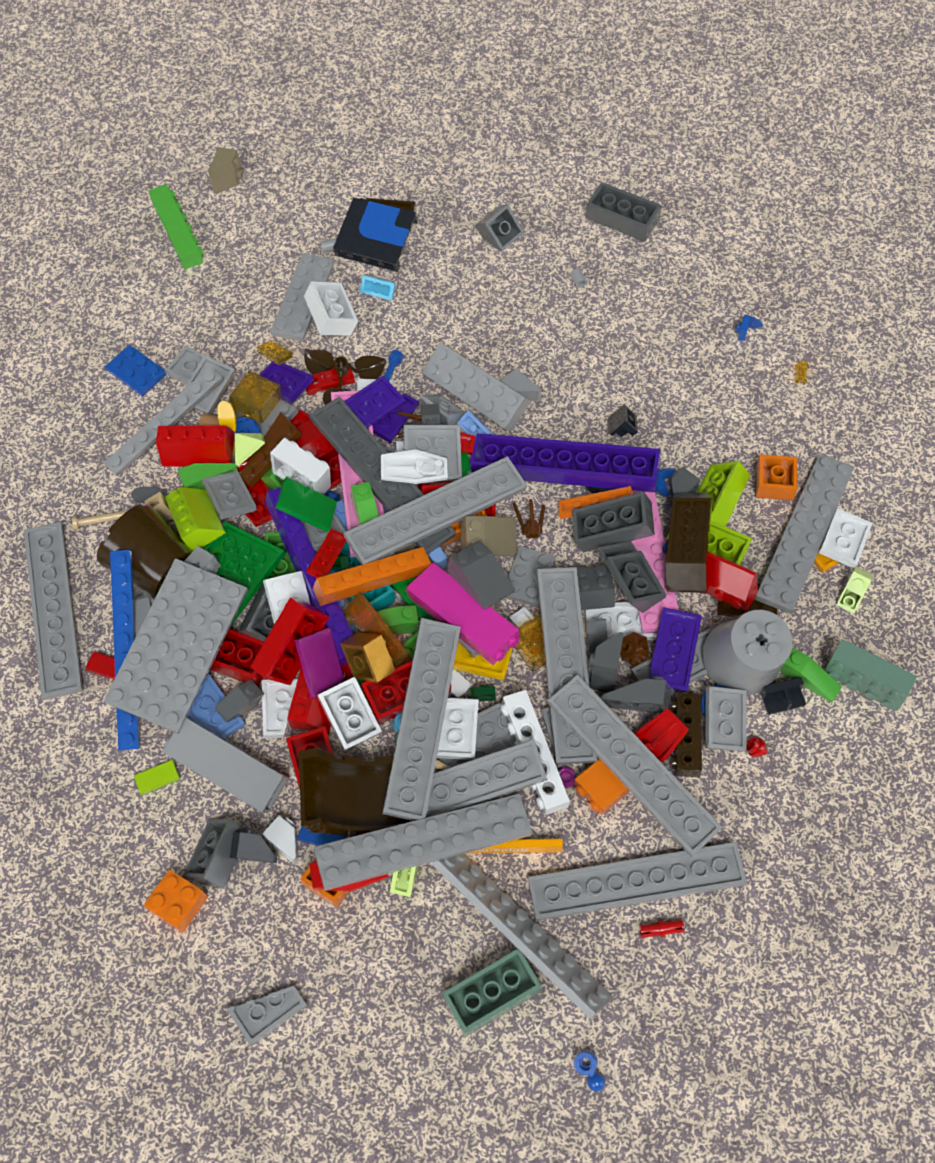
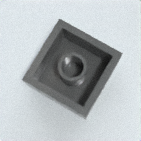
(595, 587)

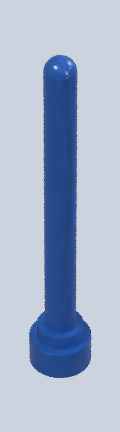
(395, 359)

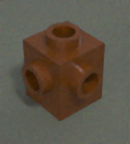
(634, 649)

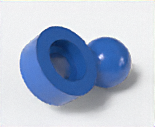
(595, 1080)

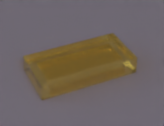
(274, 352)

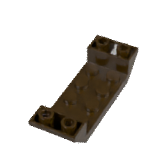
(689, 542)

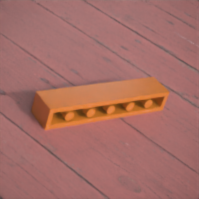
(371, 576)

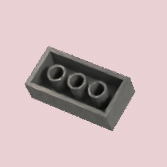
(623, 211)
(613, 522)

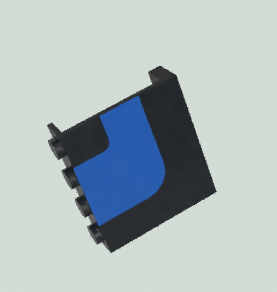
(374, 234)

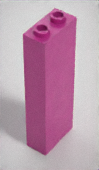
(449, 603)

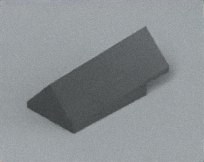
(633, 575)

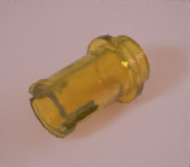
(801, 372)

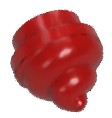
(756, 747)

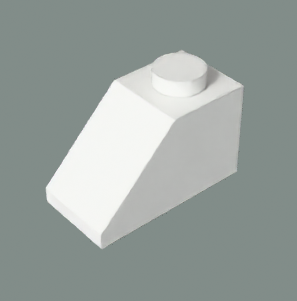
(283, 838)

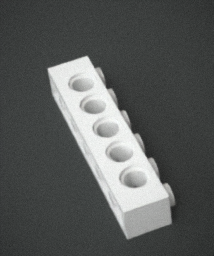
(520, 703)

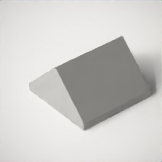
(449, 412)

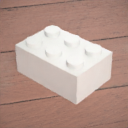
(330, 308)
(301, 466)
(349, 714)

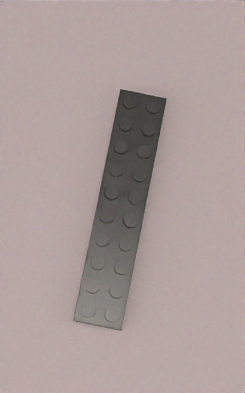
(363, 455)

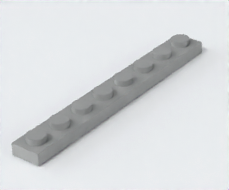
(167, 416)

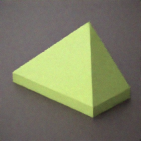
(245, 445)

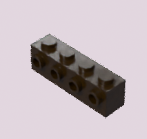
(689, 750)

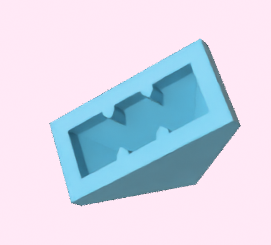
(377, 287)

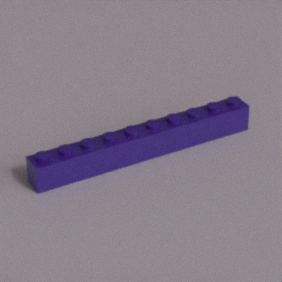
(301, 555)

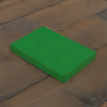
(306, 504)

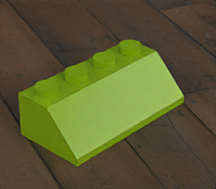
(727, 483)
(194, 516)
(727, 543)

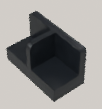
(623, 422)
(783, 696)

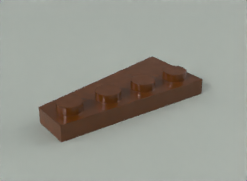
(261, 460)

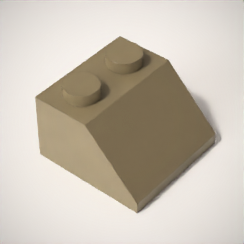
(225, 170)

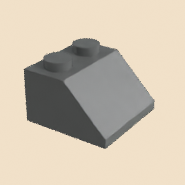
(500, 227)

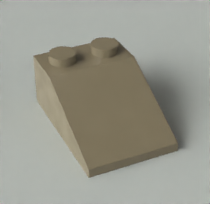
(494, 532)

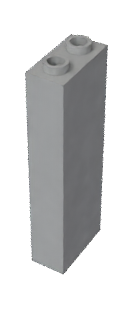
(226, 765)

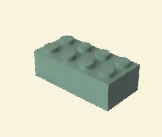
(870, 675)
(492, 992)

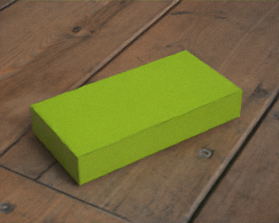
(156, 777)

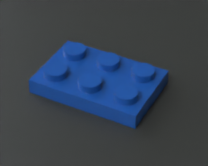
(135, 370)

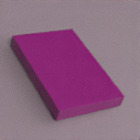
(319, 661)

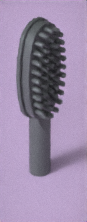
(143, 493)

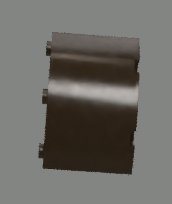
(344, 793)

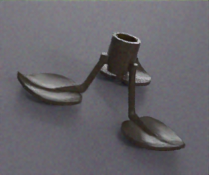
(321, 360)

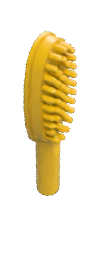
(227, 416)

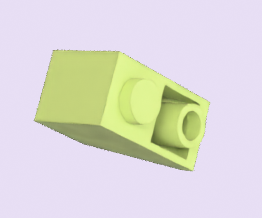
(855, 589)

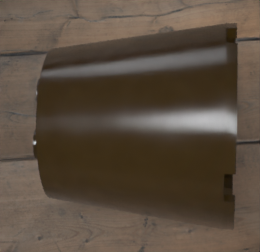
(152, 546)

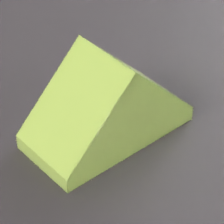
(404, 881)

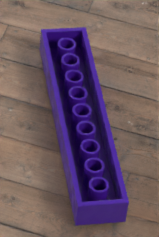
(571, 461)

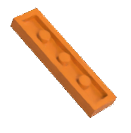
(567, 505)

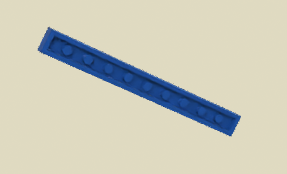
(124, 636)

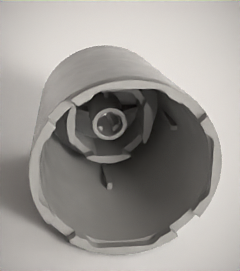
(738, 660)

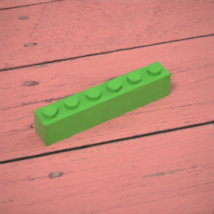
(176, 226)

